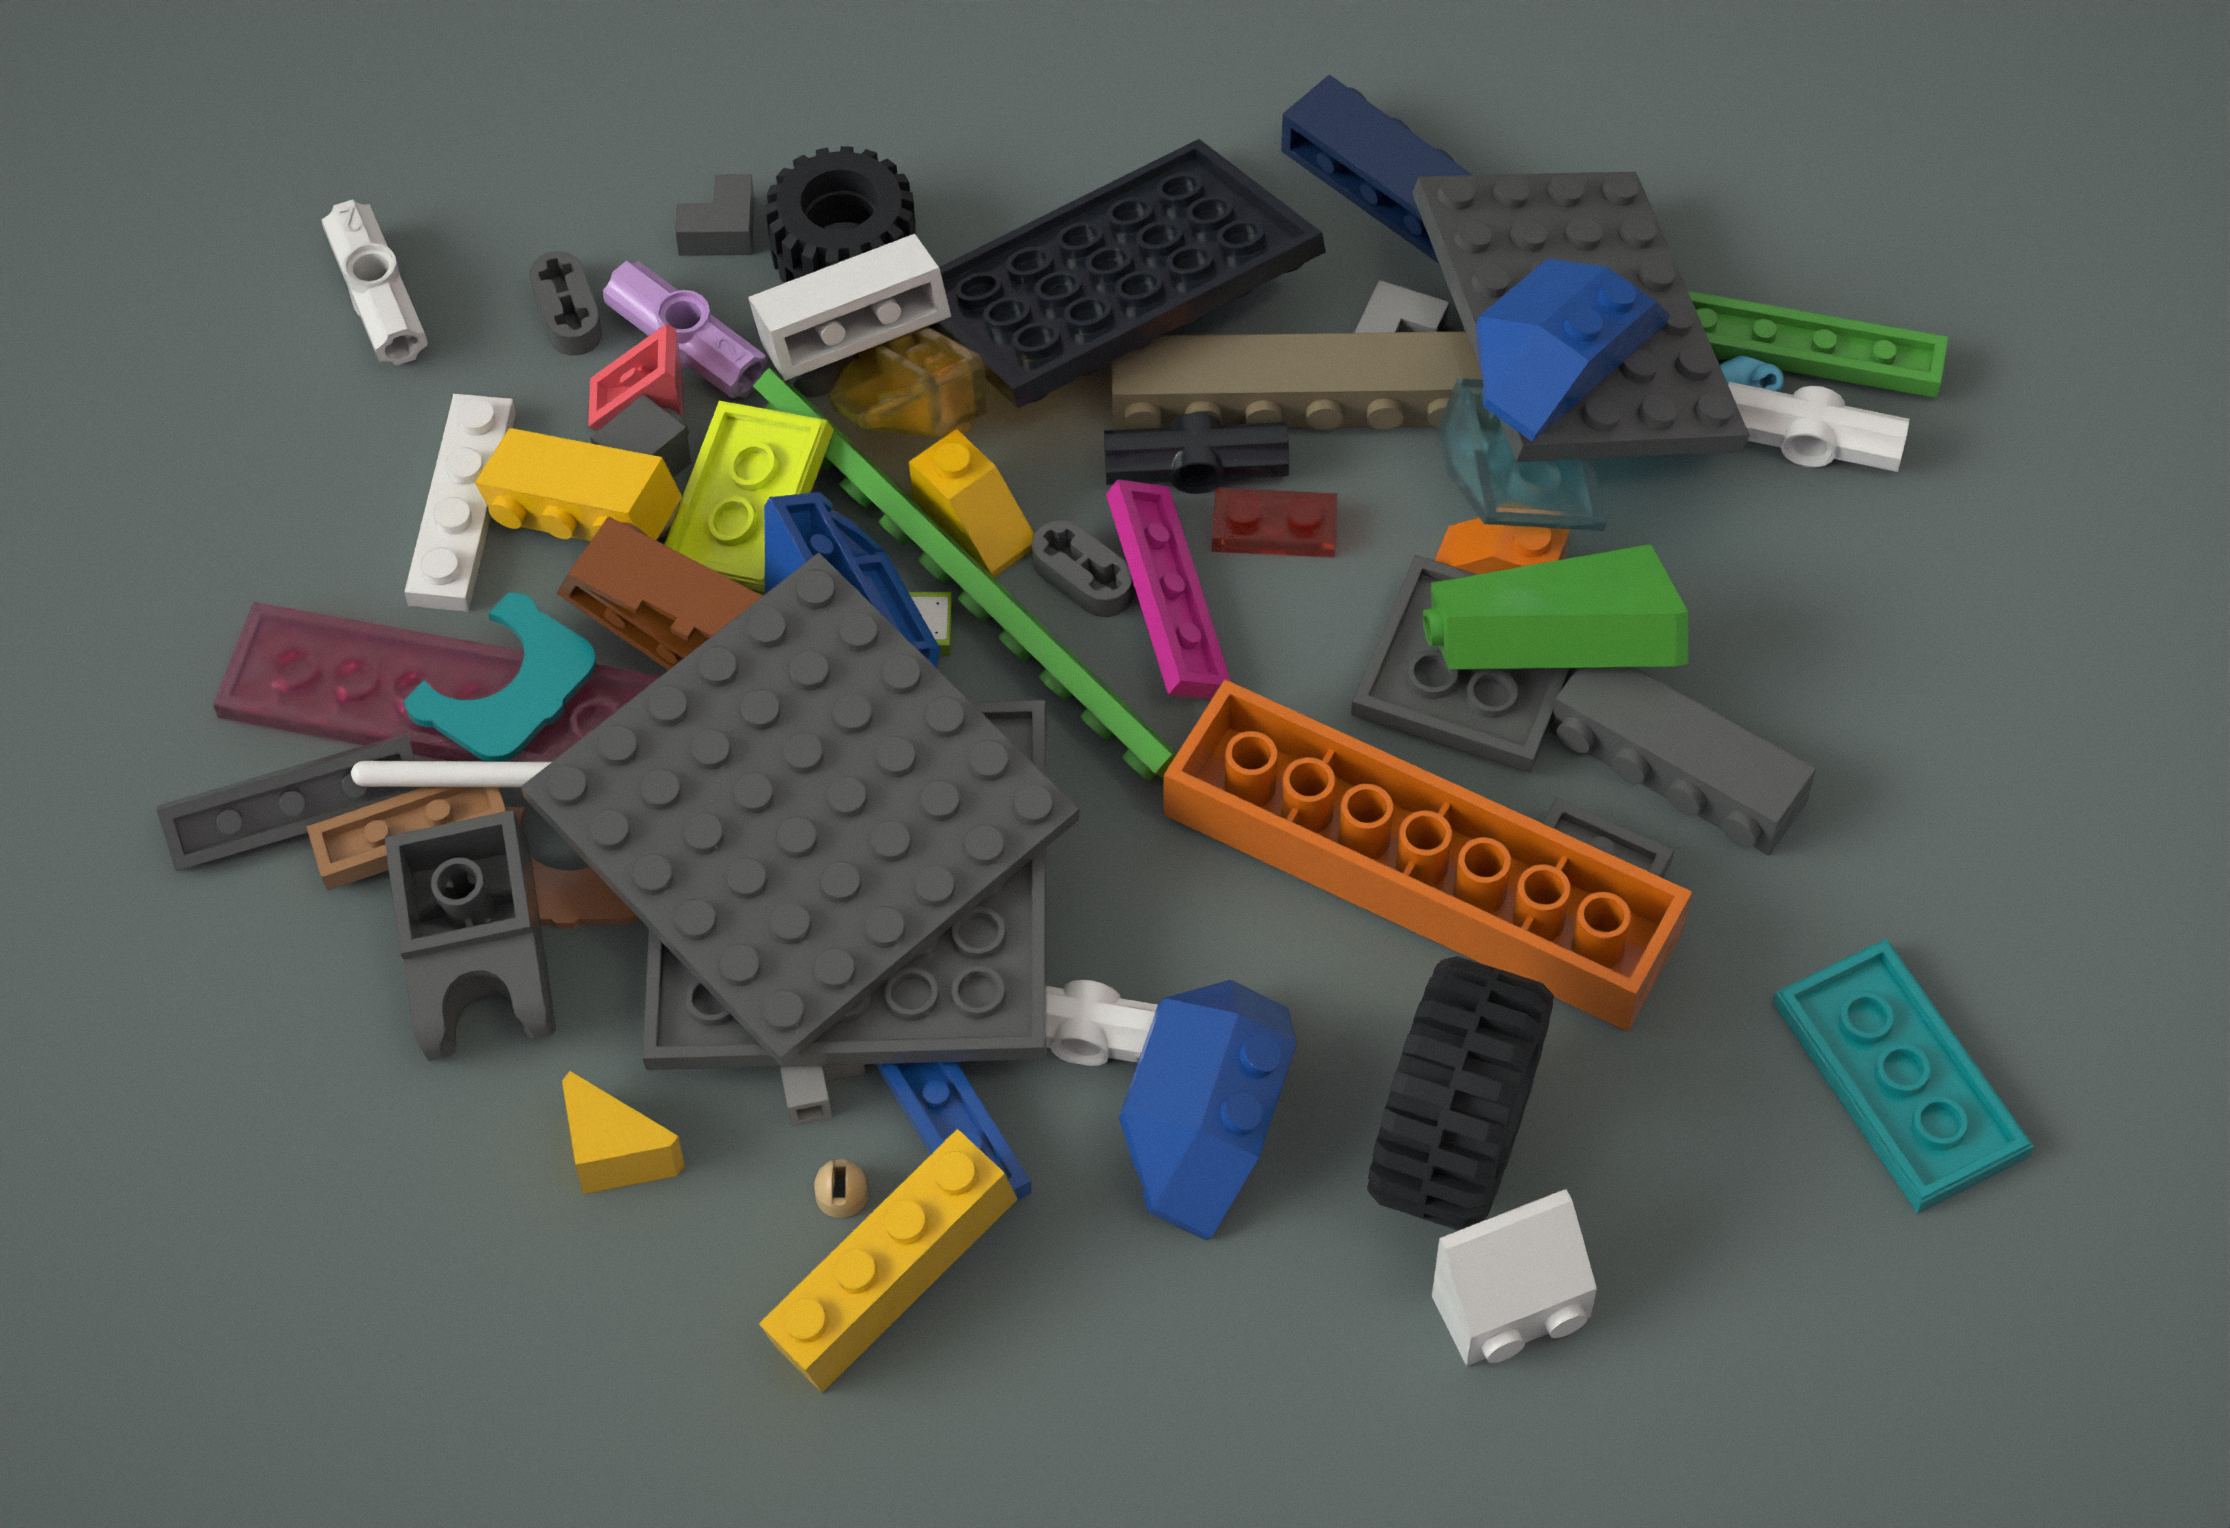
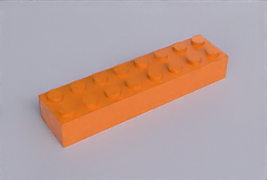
(1426, 853)

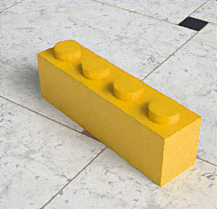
(889, 1260)

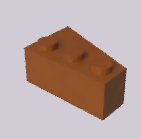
(652, 593)

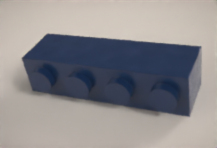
(1364, 156)

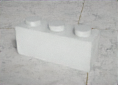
(850, 306)

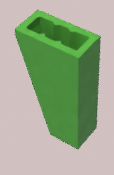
(1562, 614)

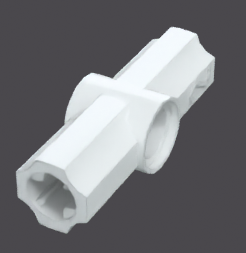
(374, 282)
(1818, 427)
(1093, 1023)

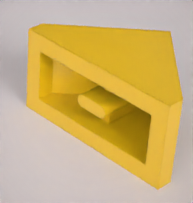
(615, 1142)

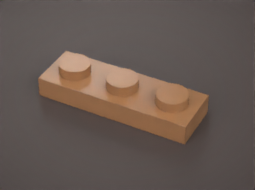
(354, 842)

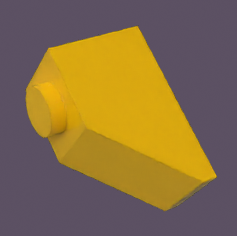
(971, 502)

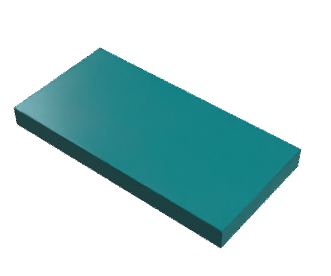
(1902, 1075)

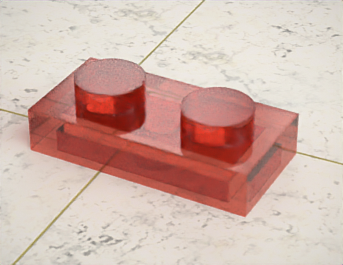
(1274, 522)

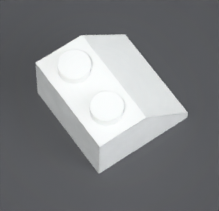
(1514, 1279)

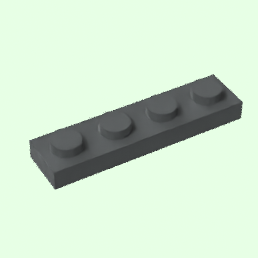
(274, 804)

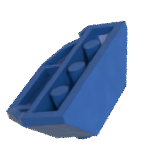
(1559, 340)
(805, 525)
(1205, 1100)

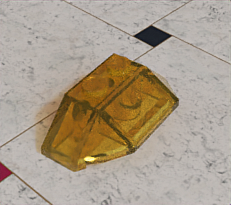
(913, 386)

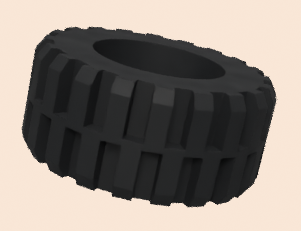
(1459, 1093)

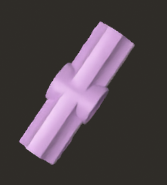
(702, 339)

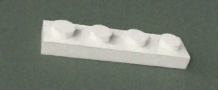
(455, 511)

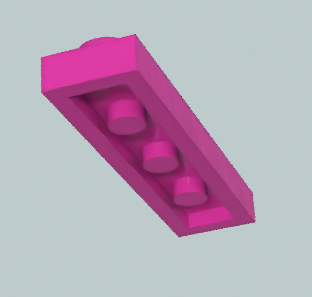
(1168, 589)

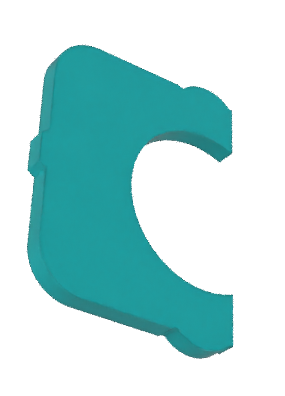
(503, 724)

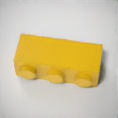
(575, 486)

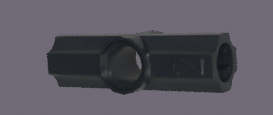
(1197, 453)

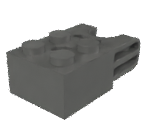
(468, 926)

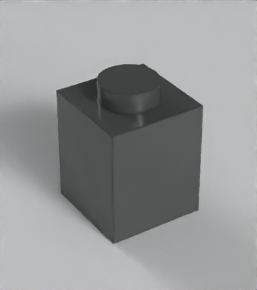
(650, 431)

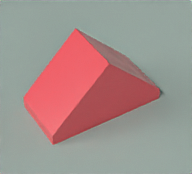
(646, 369)

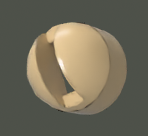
(855, 1189)

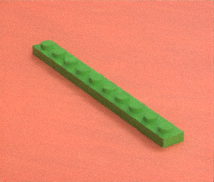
(982, 591)

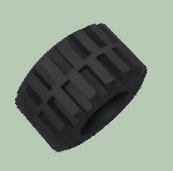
(832, 191)

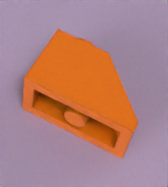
(1493, 548)

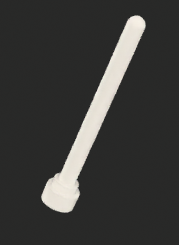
(444, 773)

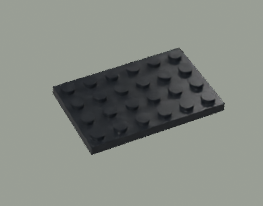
(1119, 270)

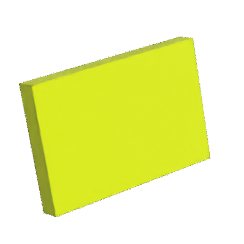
(740, 465)

